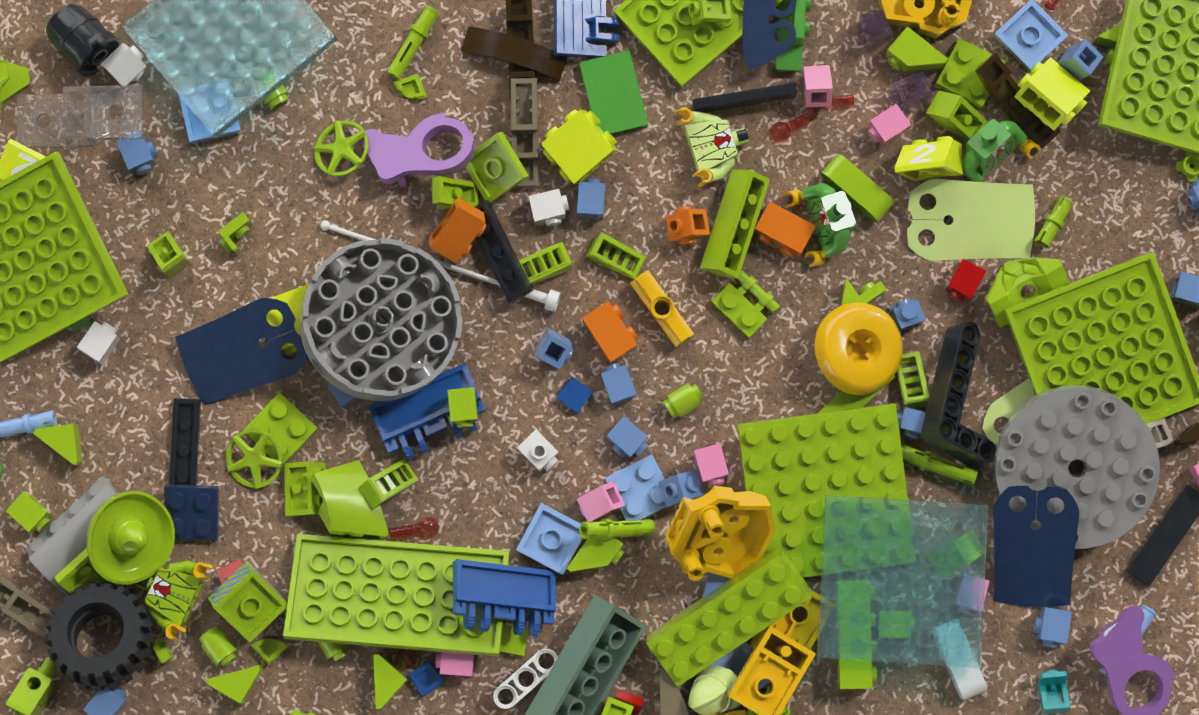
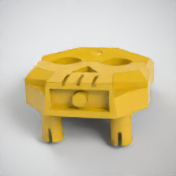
(931, 20)
(720, 532)

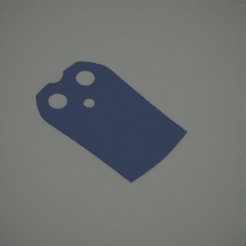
(226, 354)
(1033, 564)

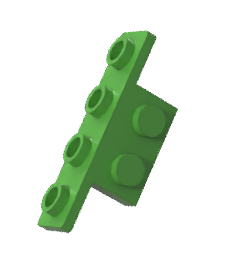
(792, 58)

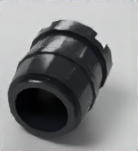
(81, 38)

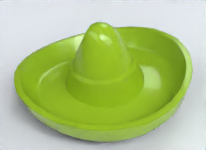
(130, 537)

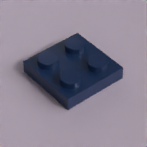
(193, 511)

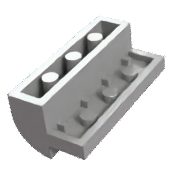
(68, 533)

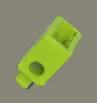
(29, 701)

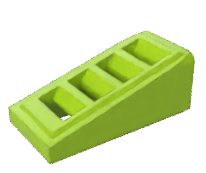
(549, 252)
(611, 264)
(918, 401)
(376, 493)

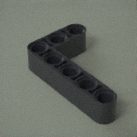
(947, 398)

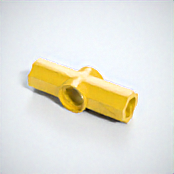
(672, 322)

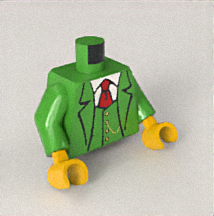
(992, 146)
(831, 216)

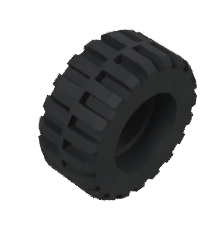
(76, 613)

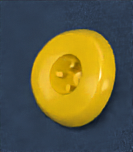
(858, 348)

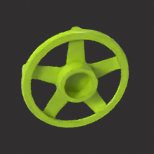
(342, 147)
(253, 458)

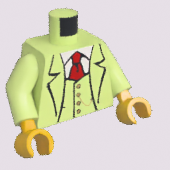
(711, 144)

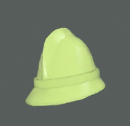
(711, 690)

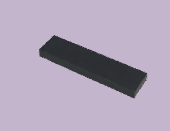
(744, 98)
(502, 256)
(185, 441)
(1166, 537)

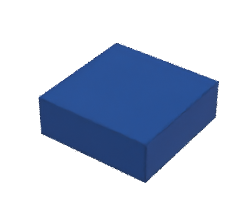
(574, 395)
(426, 678)

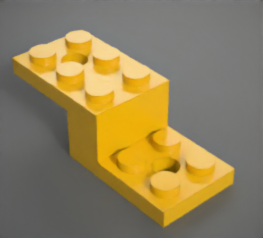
(782, 657)

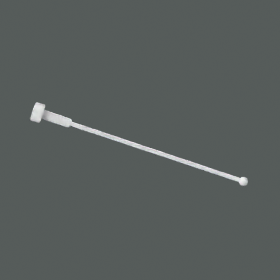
(550, 300)

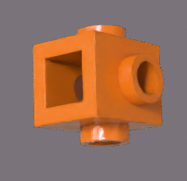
(687, 225)

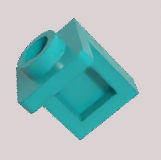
(1053, 692)

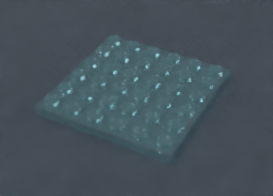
(228, 52)
(902, 581)

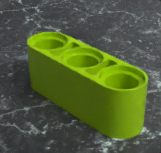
(858, 188)

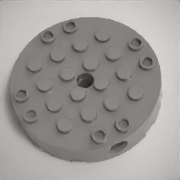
(372, 357)
(1088, 426)

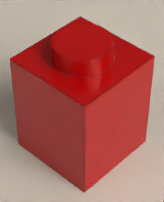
(965, 281)

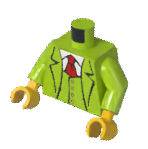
(174, 594)

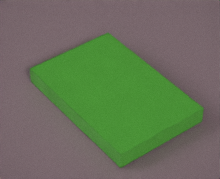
(614, 92)

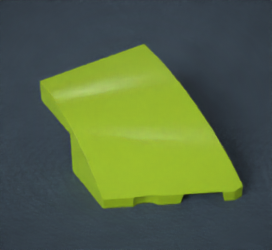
(344, 505)

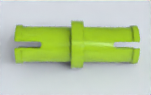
(1054, 221)

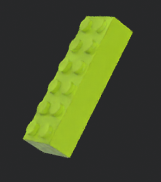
(728, 616)

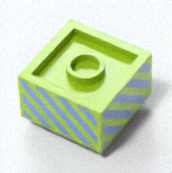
(248, 601)

